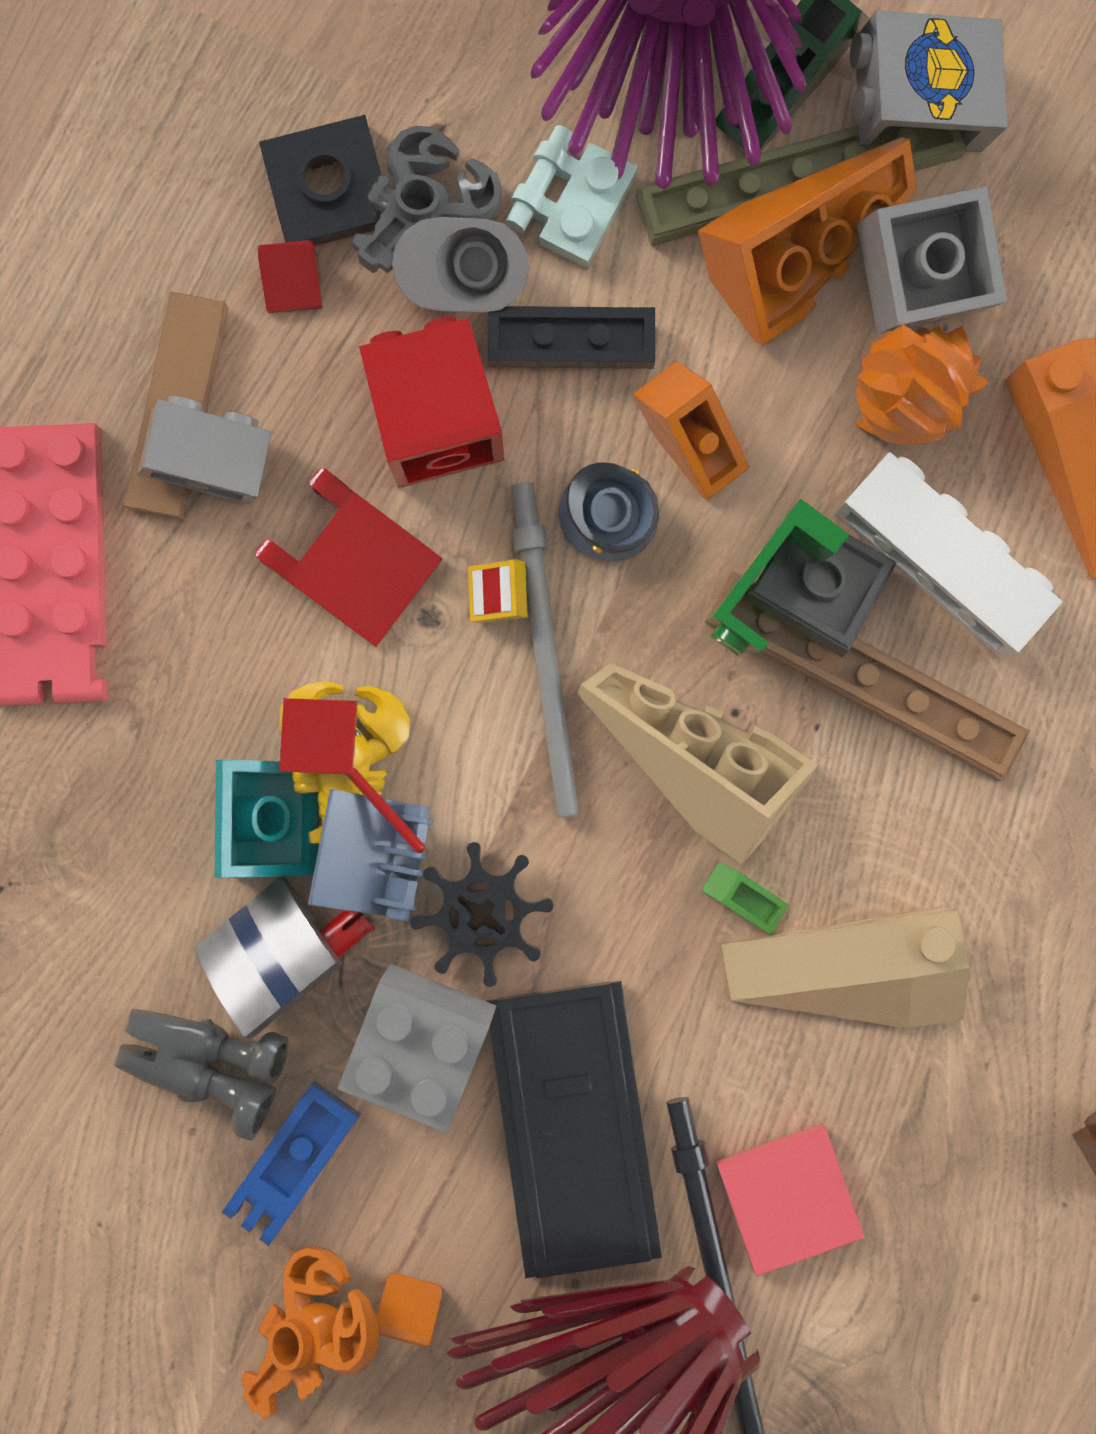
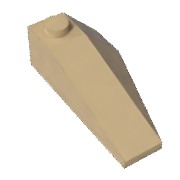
(715, 775)
(871, 970)

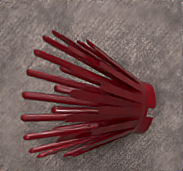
(671, 1361)

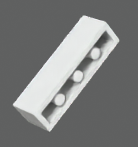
(949, 556)

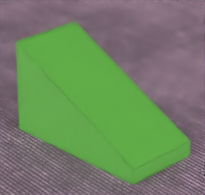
(745, 897)

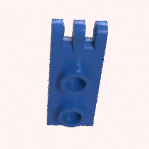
(293, 1160)

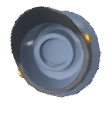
(609, 512)

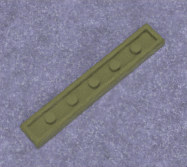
(693, 204)

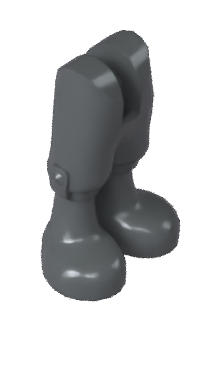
(184, 1066)

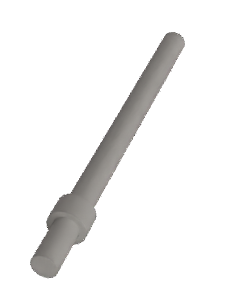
(529, 542)

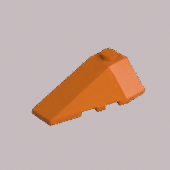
(789, 242)
(1059, 413)

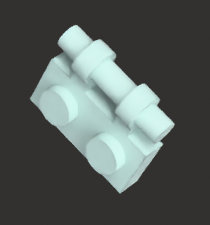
(586, 206)

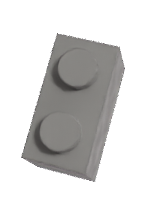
(204, 450)

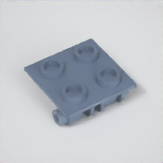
(365, 860)

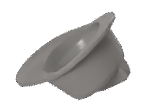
(460, 264)

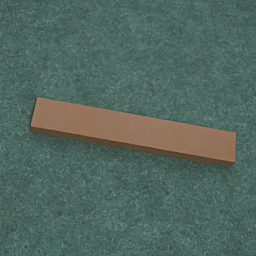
(892, 692)

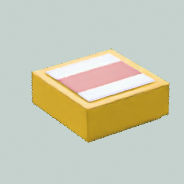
(497, 591)

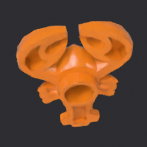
(311, 1332)

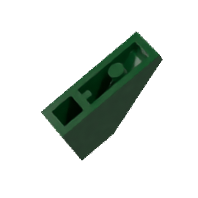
(825, 37)

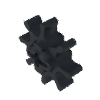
(464, 936)

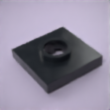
(317, 216)

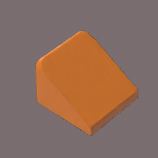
(409, 1309)

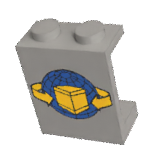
(930, 76)

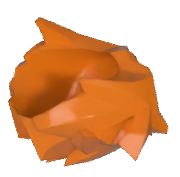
(917, 384)

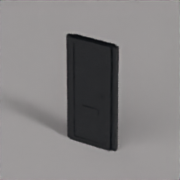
(574, 1130)

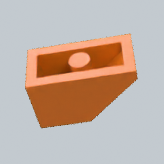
(692, 428)

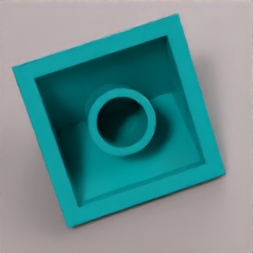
(262, 822)

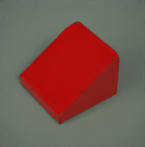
(290, 276)

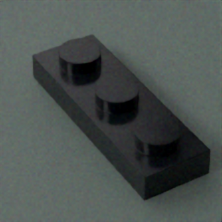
(571, 337)

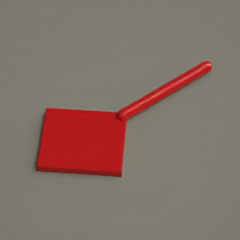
(321, 739)

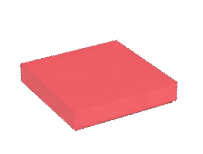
(789, 1199)

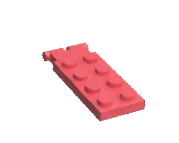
(51, 564)

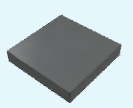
(824, 598)

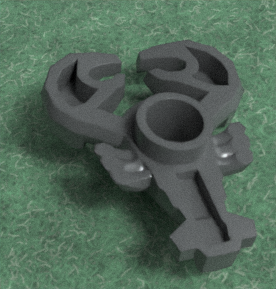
(422, 196)

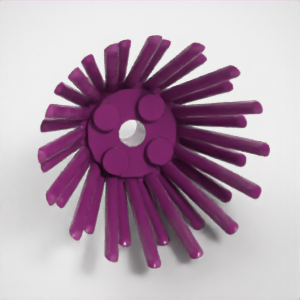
(671, 32)

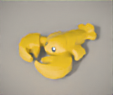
(390, 733)

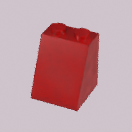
(432, 401)

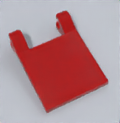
(359, 565)

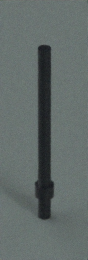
(690, 1161)

